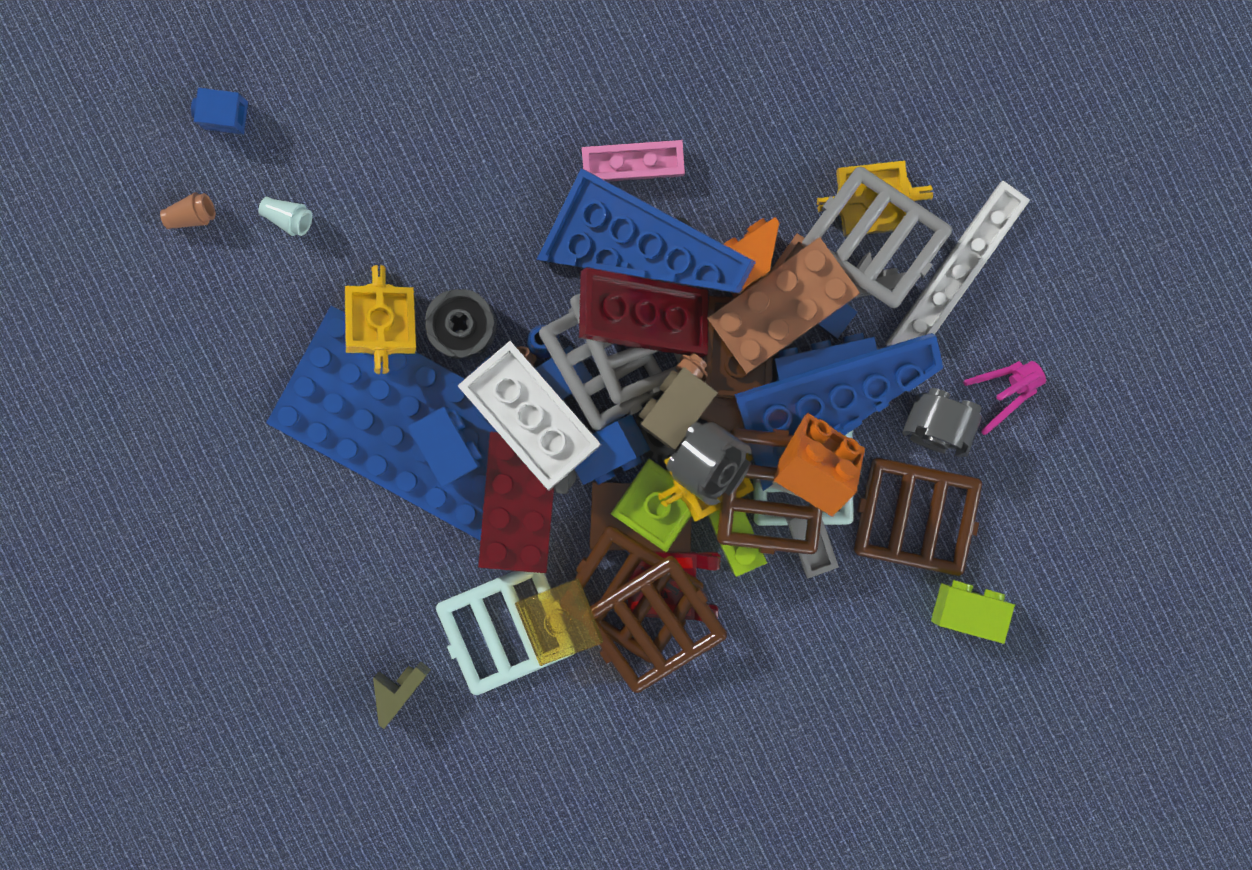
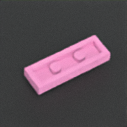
(635, 160)

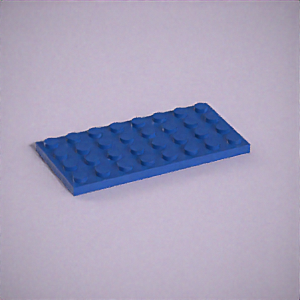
(364, 419)

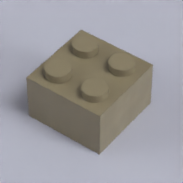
(678, 408)

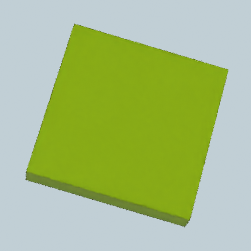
(644, 512)

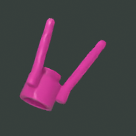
(1024, 380)

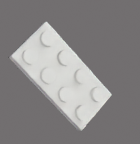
(529, 415)

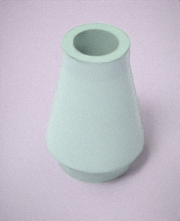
(289, 216)

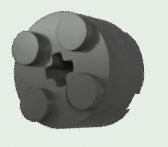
(441, 324)
(943, 422)
(710, 462)

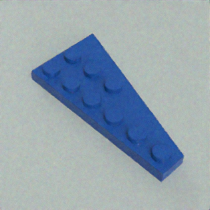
(627, 236)
(837, 392)

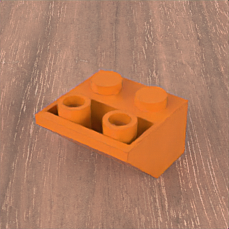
(759, 246)
(821, 465)

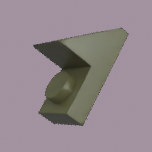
(392, 697)

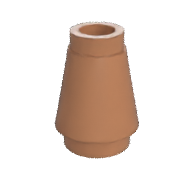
(189, 212)

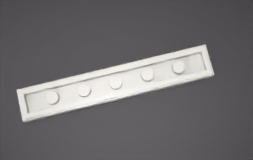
(962, 264)

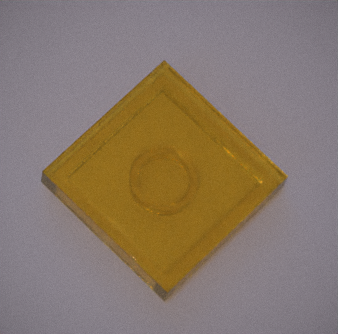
(559, 622)

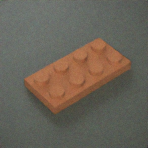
(783, 305)

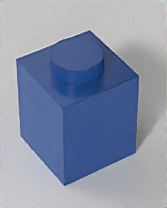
(220, 110)

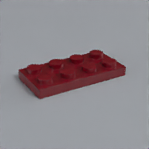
(643, 313)
(514, 513)

